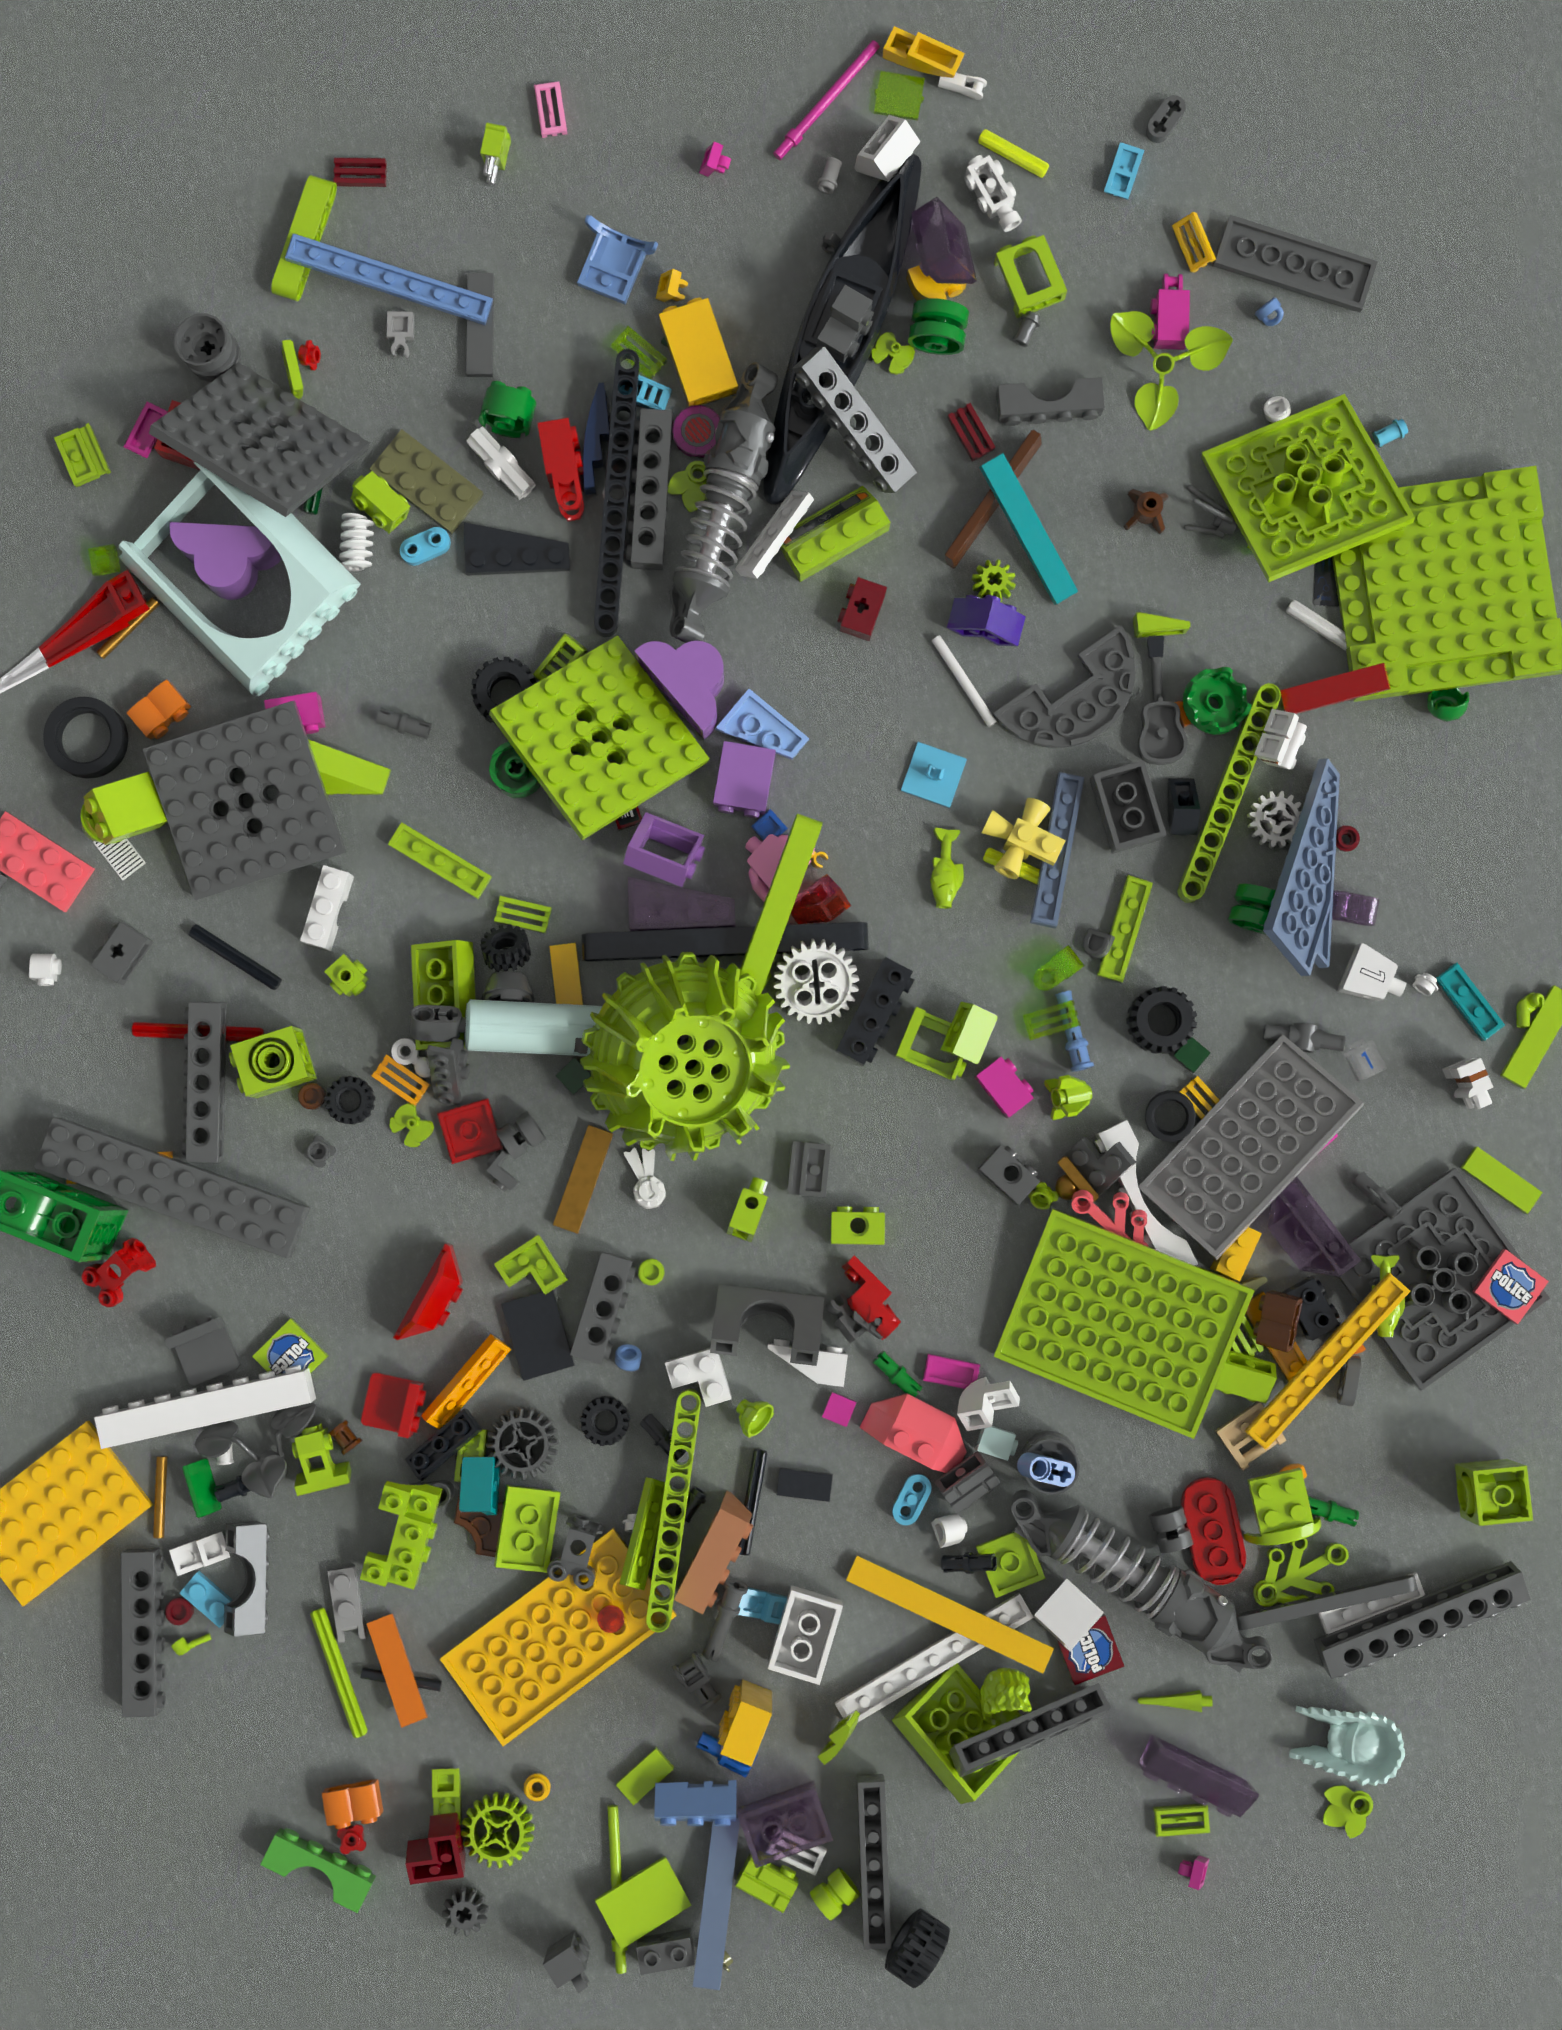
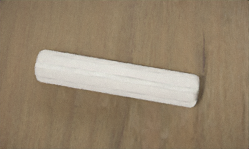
(1317, 623)

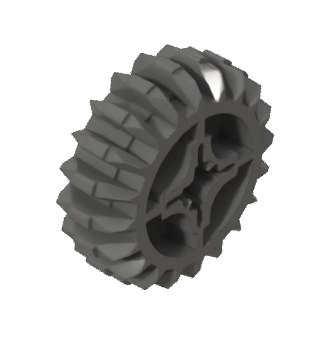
(525, 1454)

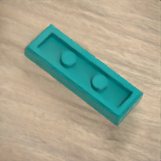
(1469, 1002)

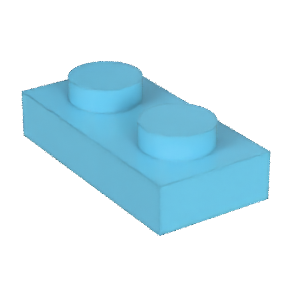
(206, 1598)

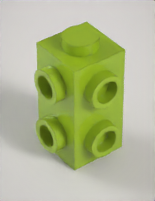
(379, 501)

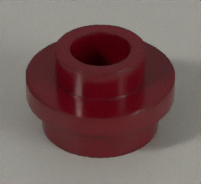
(1353, 835)

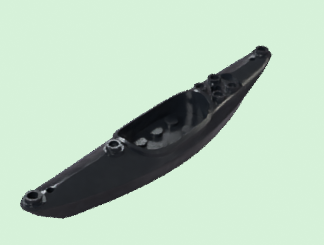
(869, 263)

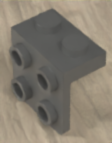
(204, 1350)

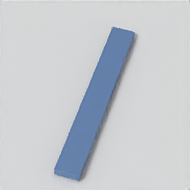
(388, 279)

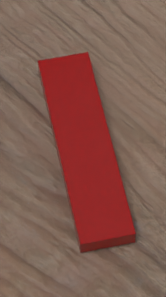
(1336, 689)

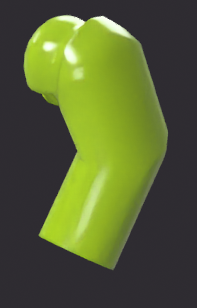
(1527, 1006)

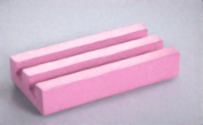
(554, 130)

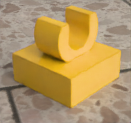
(669, 285)

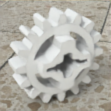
(1264, 818)

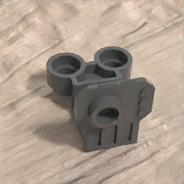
(574, 1564)

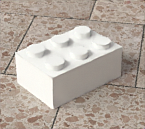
(805, 1635)

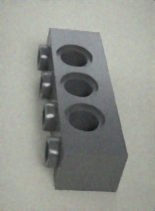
(583, 1345)

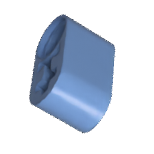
(1043, 1469)

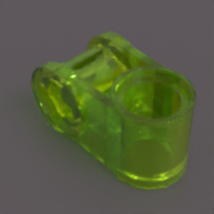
(1060, 967)

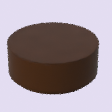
(311, 1096)

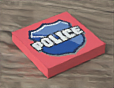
(1510, 1286)

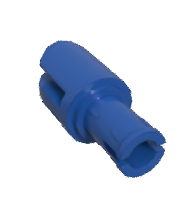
(709, 1744)

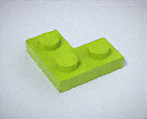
(535, 1259)

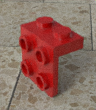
(393, 1404)

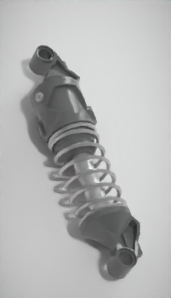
(733, 477)
(1172, 1597)

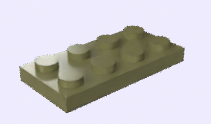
(427, 481)

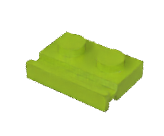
(82, 455)

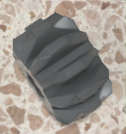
(474, 1916)

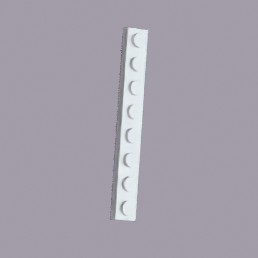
(926, 1663)

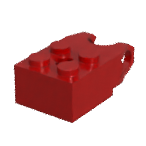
(563, 464)

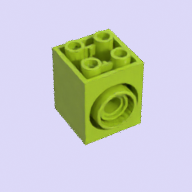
(256, 1062)
(1493, 1492)

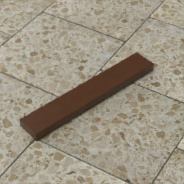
(990, 503)

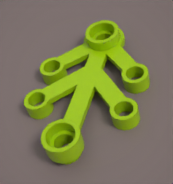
(1296, 1575)

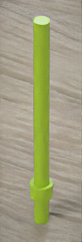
(616, 1877)

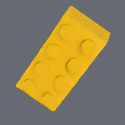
(745, 1722)

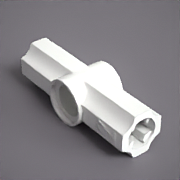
(501, 463)

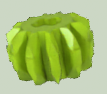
(990, 573)

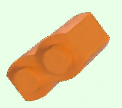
(159, 710)
(352, 1803)

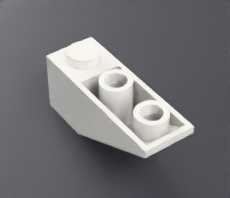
(830, 1363)

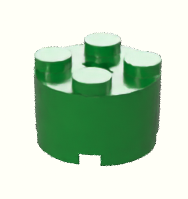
(508, 410)
(506, 779)

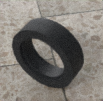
(63, 715)

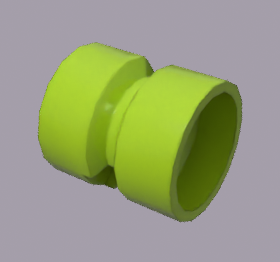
(837, 1892)

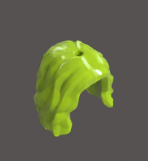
(1003, 1695)

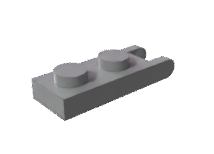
(346, 1601)

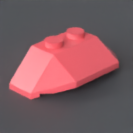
(916, 1431)

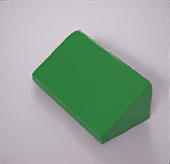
(201, 1487)

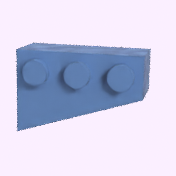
(695, 1803)

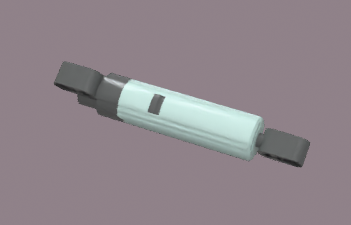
(512, 1027)

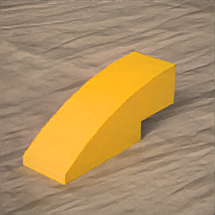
(922, 53)

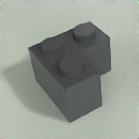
(848, 320)

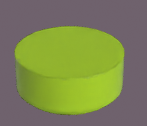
(651, 1272)

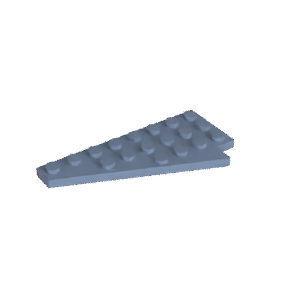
(1303, 900)

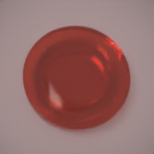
(610, 1618)

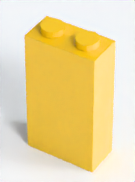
(698, 352)

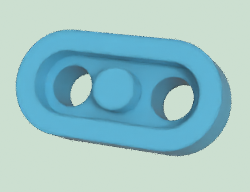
(425, 547)
(912, 1499)

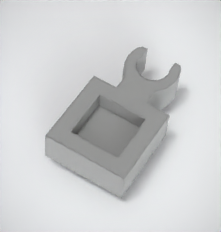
(400, 328)

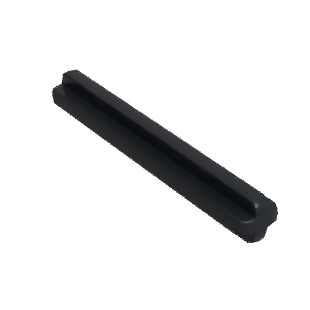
(235, 957)
(753, 1494)

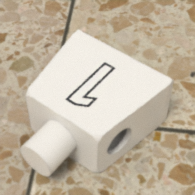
(1370, 975)

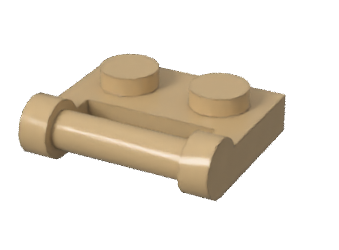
(1235, 1437)

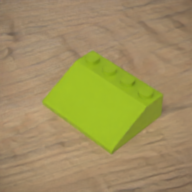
(939, 1719)

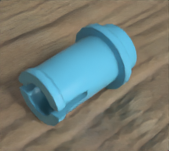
(1391, 432)

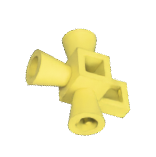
(1024, 838)

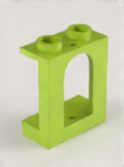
(1042, 298)
(918, 1018)

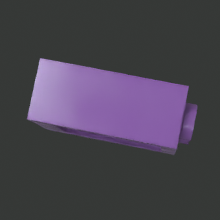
(670, 835)

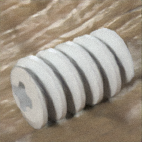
(355, 541)

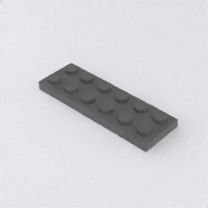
(1295, 263)

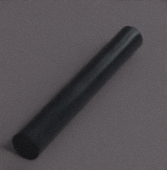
(423, 1683)

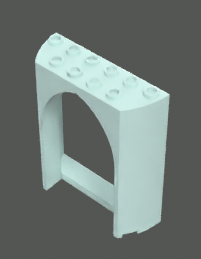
(315, 576)

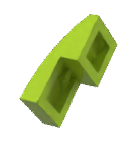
(839, 1737)
(446, 1792)

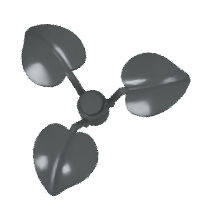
(271, 1467)

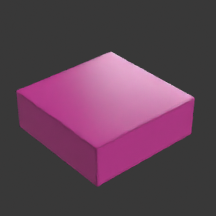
(839, 1409)

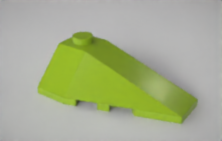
(347, 773)

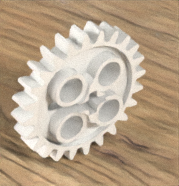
(793, 983)

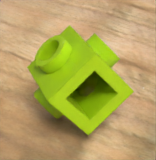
(341, 969)

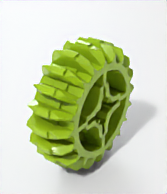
(505, 1838)

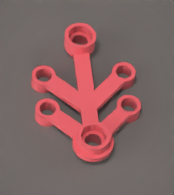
(1118, 1226)

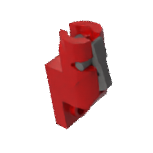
(869, 1299)

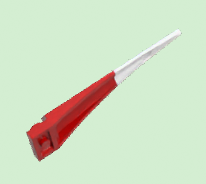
(97, 619)

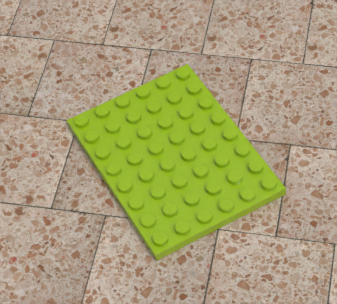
(1124, 1323)

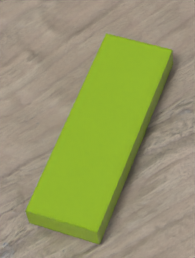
(1501, 1180)

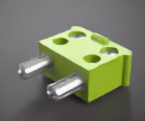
(494, 150)

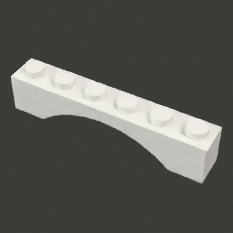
(1154, 1233)

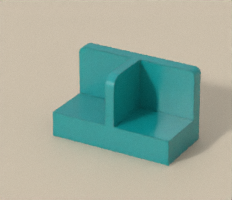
(479, 1485)

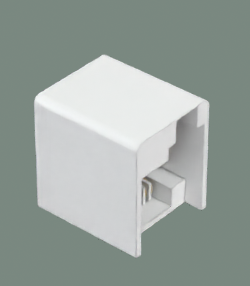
(1068, 1614)

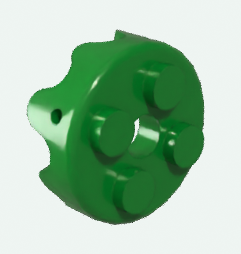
(1230, 697)

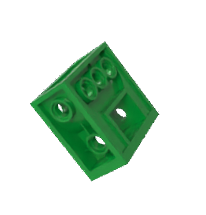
(59, 1216)

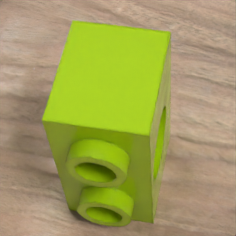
(872, 1234)

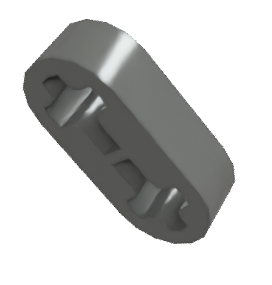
(1161, 116)
(1349, 1381)

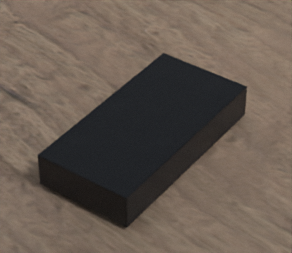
(804, 1484)

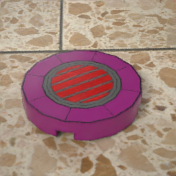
(695, 430)

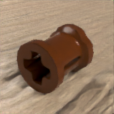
(352, 1440)

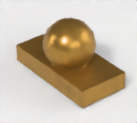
(1072, 1182)

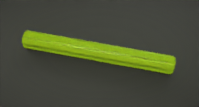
(338, 1672)

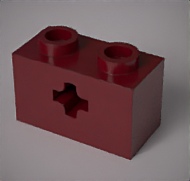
(872, 597)

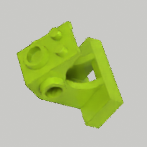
(312, 1443)

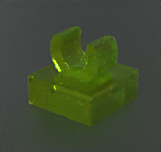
(104, 560)

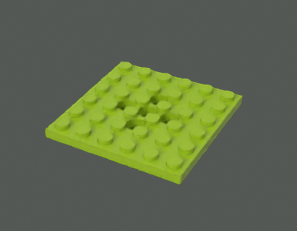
(1307, 487)
(606, 691)

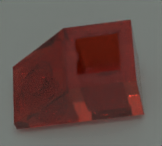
(820, 902)

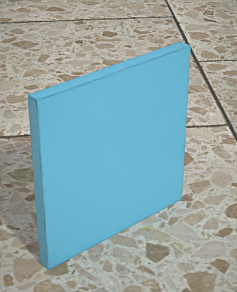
(933, 774)

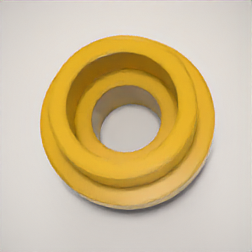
(533, 1794)

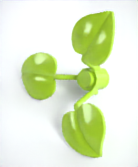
(1158, 402)

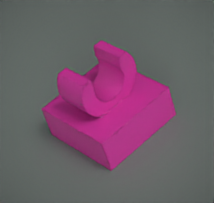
(714, 160)
(1195, 1871)

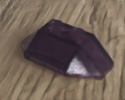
(1308, 1233)

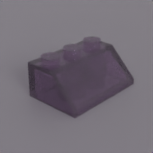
(942, 244)
(784, 1824)

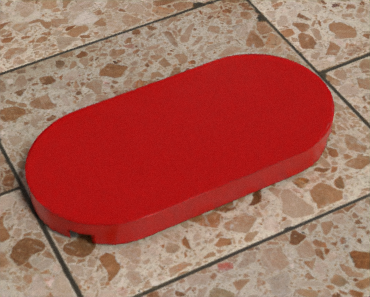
(1215, 1530)

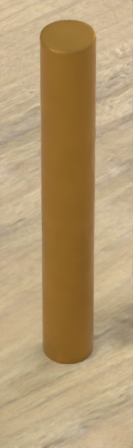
(118, 637)
(160, 1497)

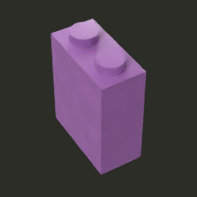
(744, 779)

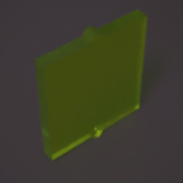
(899, 95)

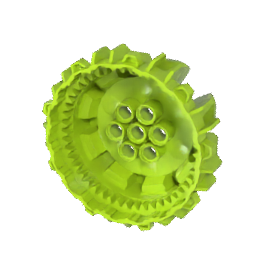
(645, 1023)

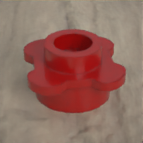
(309, 355)
(353, 1831)

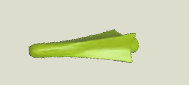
(1189, 1701)

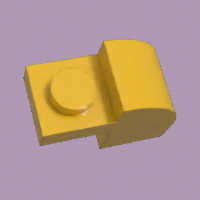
(925, 287)

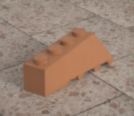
(714, 1554)

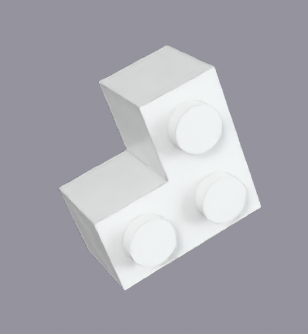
(705, 1369)

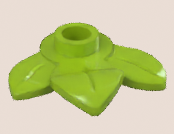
(688, 486)
(1344, 1813)

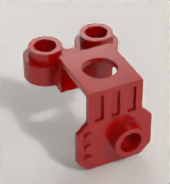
(129, 1259)

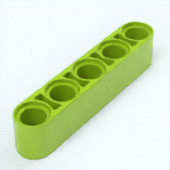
(310, 223)

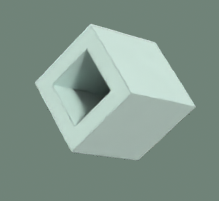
(997, 1442)

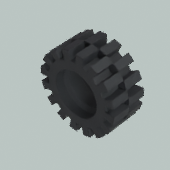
(502, 938)
(335, 1093)
(604, 1437)

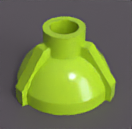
(754, 1416)

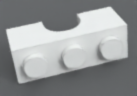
(322, 917)

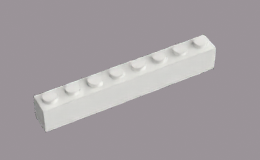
(205, 1407)

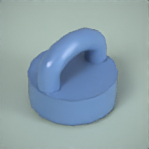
(1268, 308)
(628, 1357)

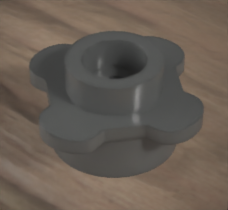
(311, 1151)

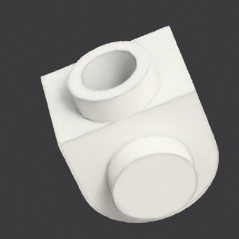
(44, 969)
(949, 1529)

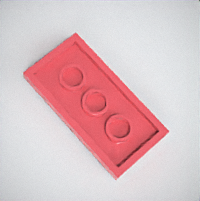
(41, 863)

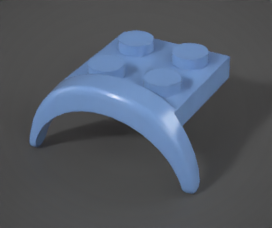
(613, 262)

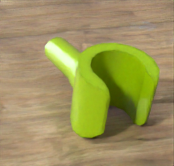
(181, 1646)

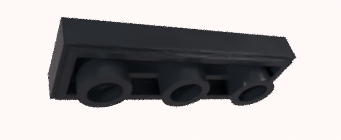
(454, 1436)

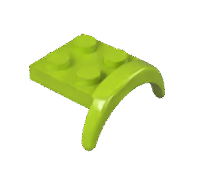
(1281, 1509)

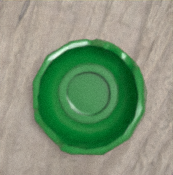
(1448, 704)

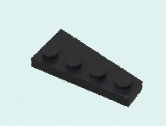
(508, 552)

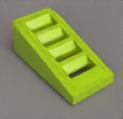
(1154, 625)
(552, 656)

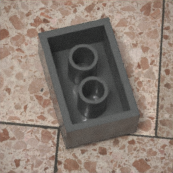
(1127, 807)

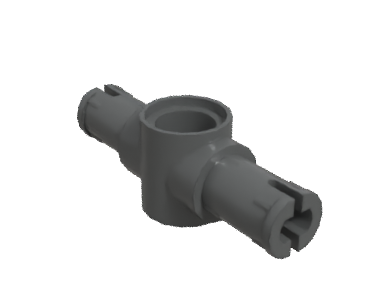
(1305, 1037)

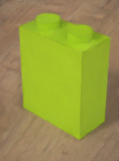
(125, 808)

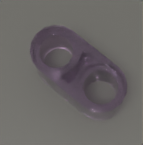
(1354, 908)

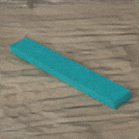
(1028, 529)

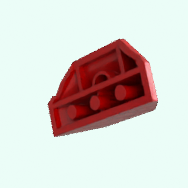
(434, 1296)

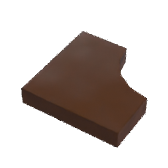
(482, 1528)

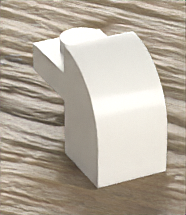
(981, 1399)

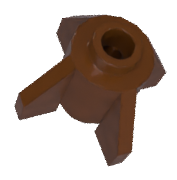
(1142, 511)

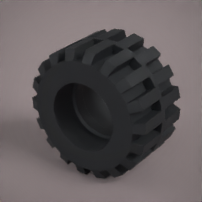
(492, 674)
(1183, 1015)
(917, 1948)

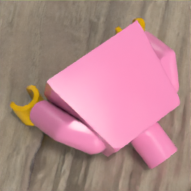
(765, 860)

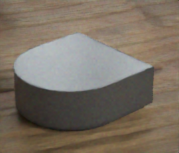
(1097, 943)

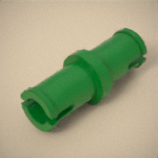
(897, 1374)
(1332, 1511)

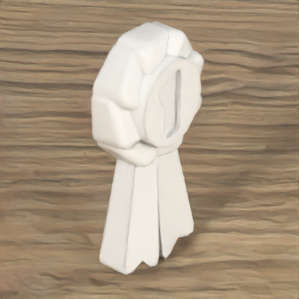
(649, 1190)

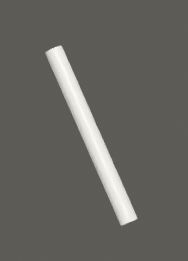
(964, 681)

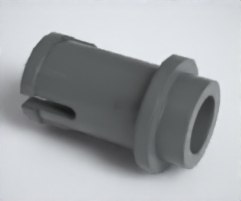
(1025, 331)

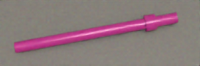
(794, 136)

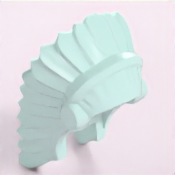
(1358, 1746)

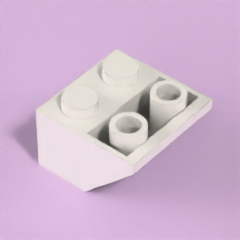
(887, 149)

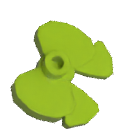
(901, 355)
(407, 1117)

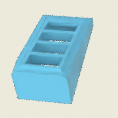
(648, 383)

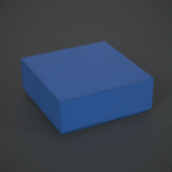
(769, 824)

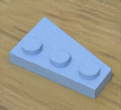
(762, 726)

